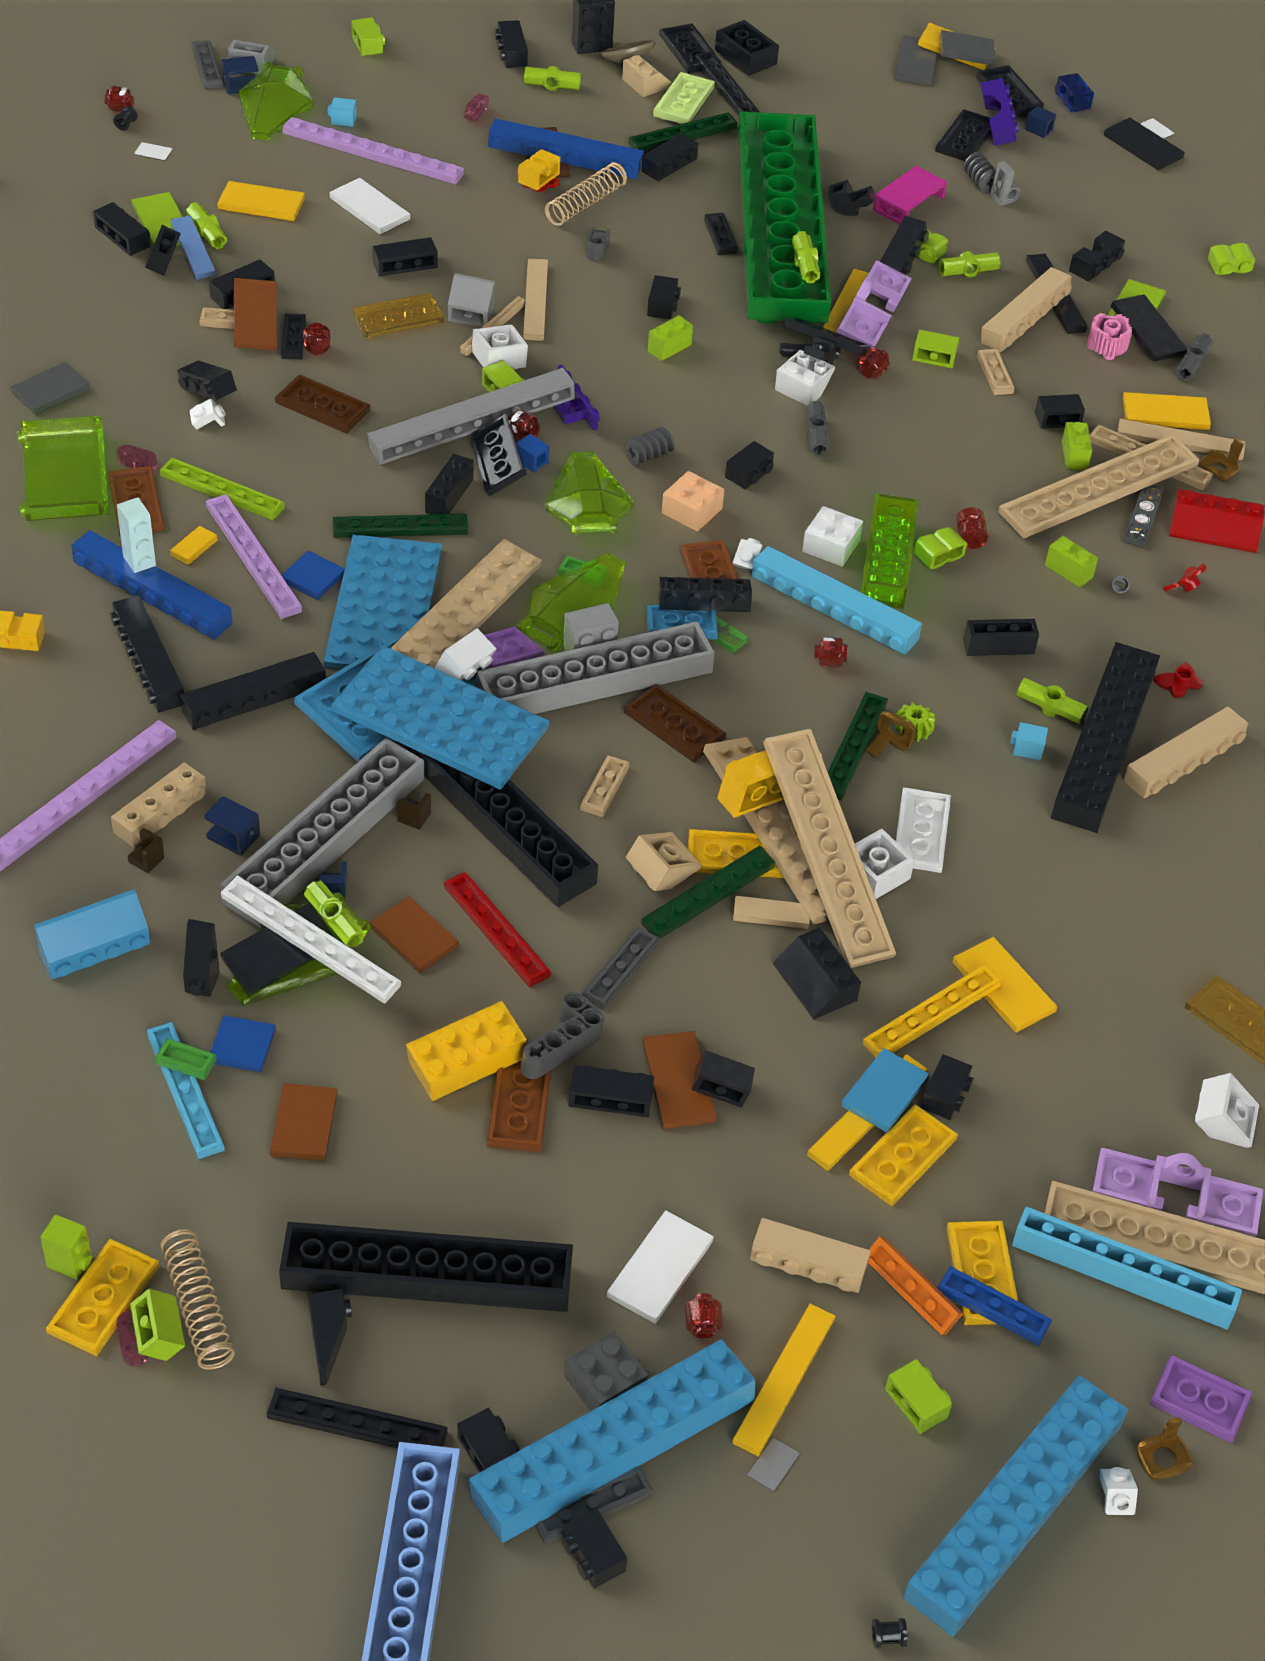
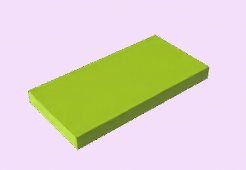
(156, 211)
(1136, 288)

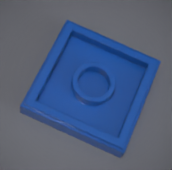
(313, 575)
(243, 1043)

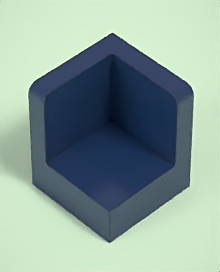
(1040, 122)
(336, 881)

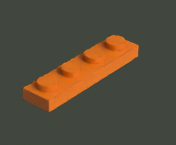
(913, 1286)

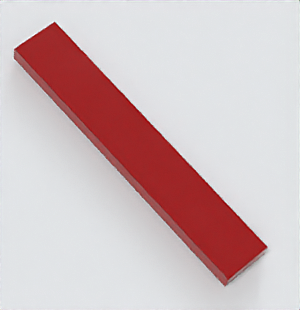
(497, 929)

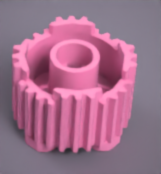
(1109, 335)

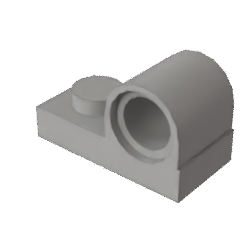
(1003, 188)

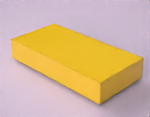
(193, 545)

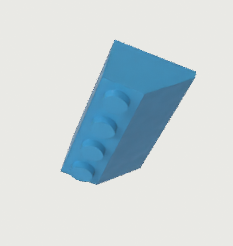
(92, 934)

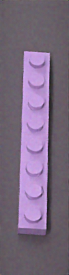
(254, 556)

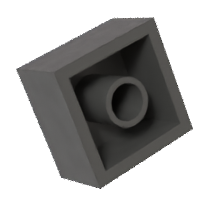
(603, 1371)

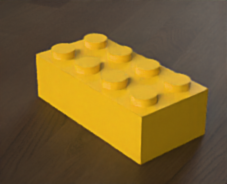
(749, 785)
(466, 1050)

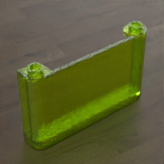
(64, 468)

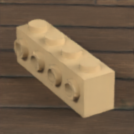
(159, 804)
(810, 1255)

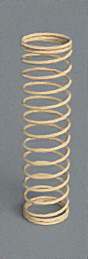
(578, 187)
(176, 1253)

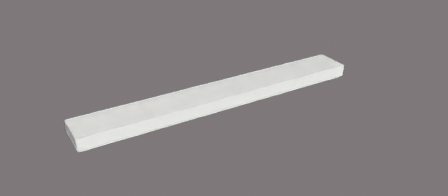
(311, 939)

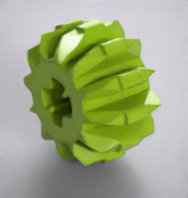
(920, 717)

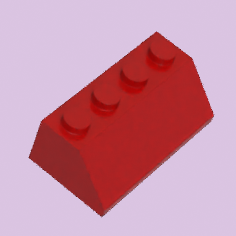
(1217, 520)

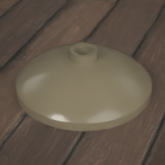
(622, 52)

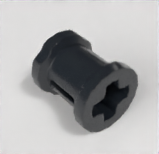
(125, 118)
(889, 1633)

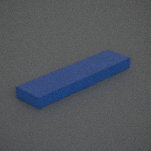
(994, 1305)

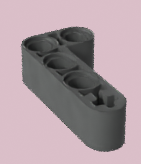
(579, 1029)

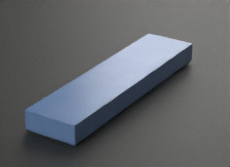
(193, 248)

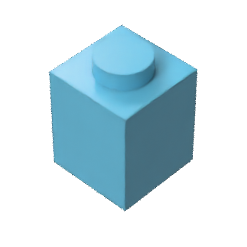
(343, 112)
(1029, 741)

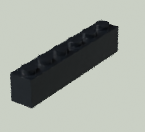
(147, 653)
(251, 690)

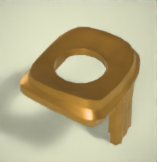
(1229, 461)
(886, 735)
(1170, 1441)

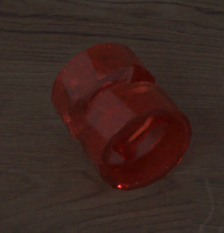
(972, 527)

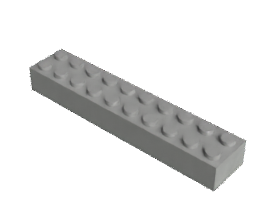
(601, 669)
(331, 824)

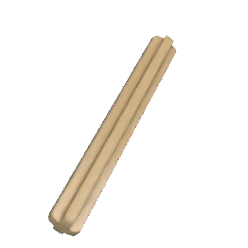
(498, 320)

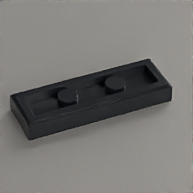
(720, 233)
(293, 336)

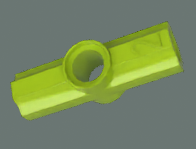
(543, 77)
(207, 225)
(806, 257)
(969, 264)
(1052, 701)
(342, 922)

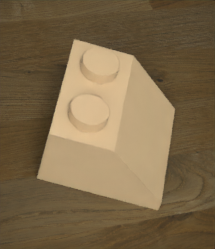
(643, 76)
(662, 860)

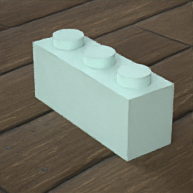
(136, 535)

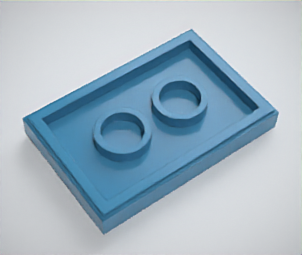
(664, 619)
(885, 1090)

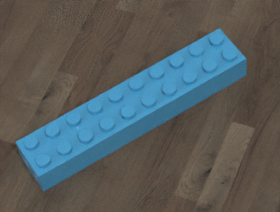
(611, 1440)
(1014, 1506)

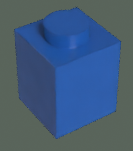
(533, 452)

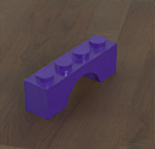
(1002, 124)

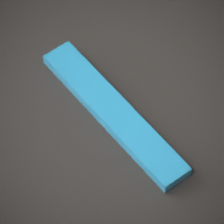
(188, 1099)

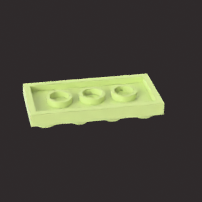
(683, 98)

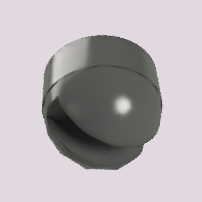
(1123, 580)

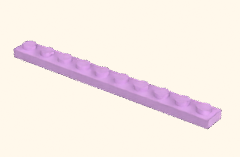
(373, 150)
(84, 792)

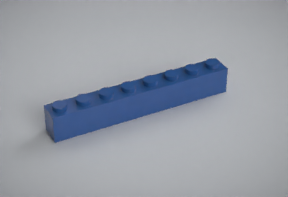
(570, 148)
(153, 586)

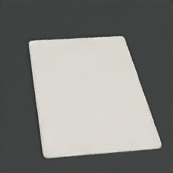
(1157, 128)
(153, 151)

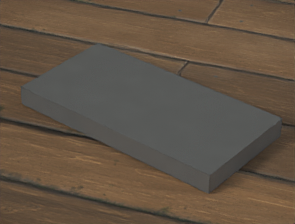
(915, 62)

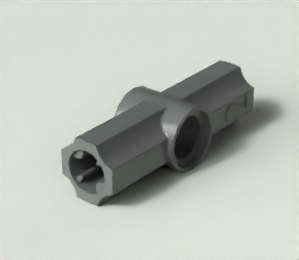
(1194, 357)
(817, 429)

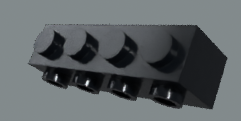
(705, 594)

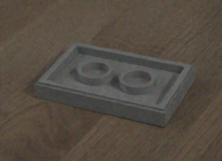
(967, 47)
(50, 388)

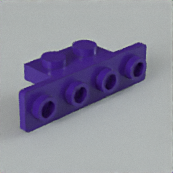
(577, 408)

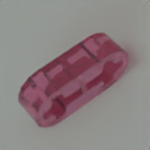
(476, 107)
(136, 457)
(127, 1339)

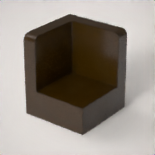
(413, 812)
(148, 853)

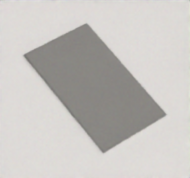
(773, 1464)

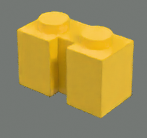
(539, 169)
(21, 632)

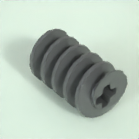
(980, 171)
(649, 445)

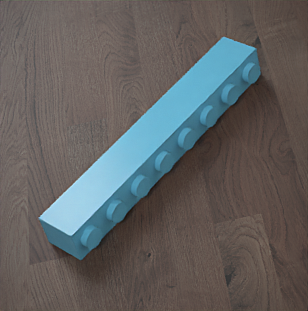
(836, 600)
(1127, 1268)

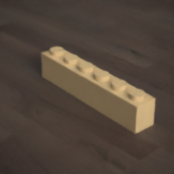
(1026, 309)
(1185, 752)

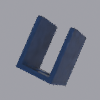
(238, 66)
(234, 825)

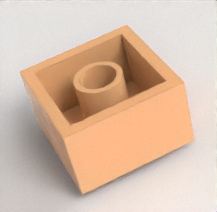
(692, 501)

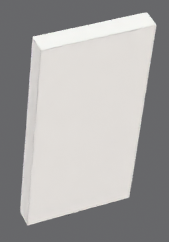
(369, 205)
(923, 827)
(660, 1267)

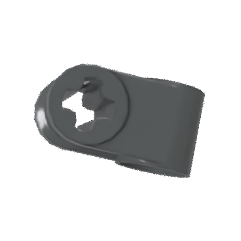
(597, 244)

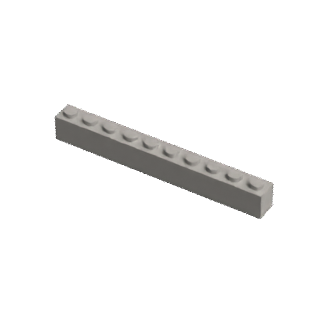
(469, 416)

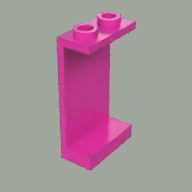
(907, 193)

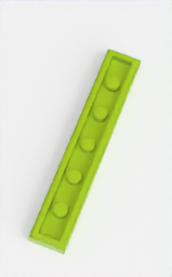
(217, 486)

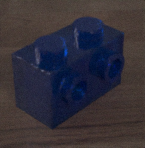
(1074, 92)

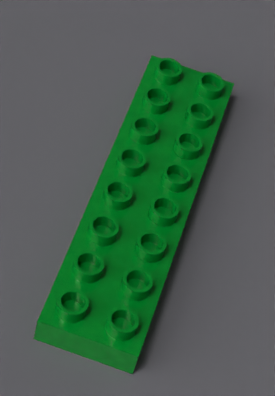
(777, 201)

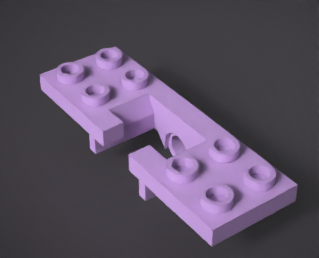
(866, 321)
(1220, 1201)

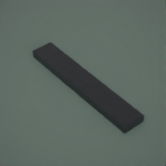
(724, 83)
(1066, 308)
(352, 1420)

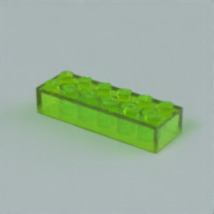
(889, 549)

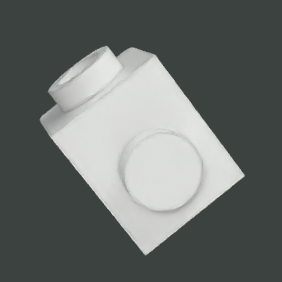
(207, 412)
(746, 553)
(1119, 1491)

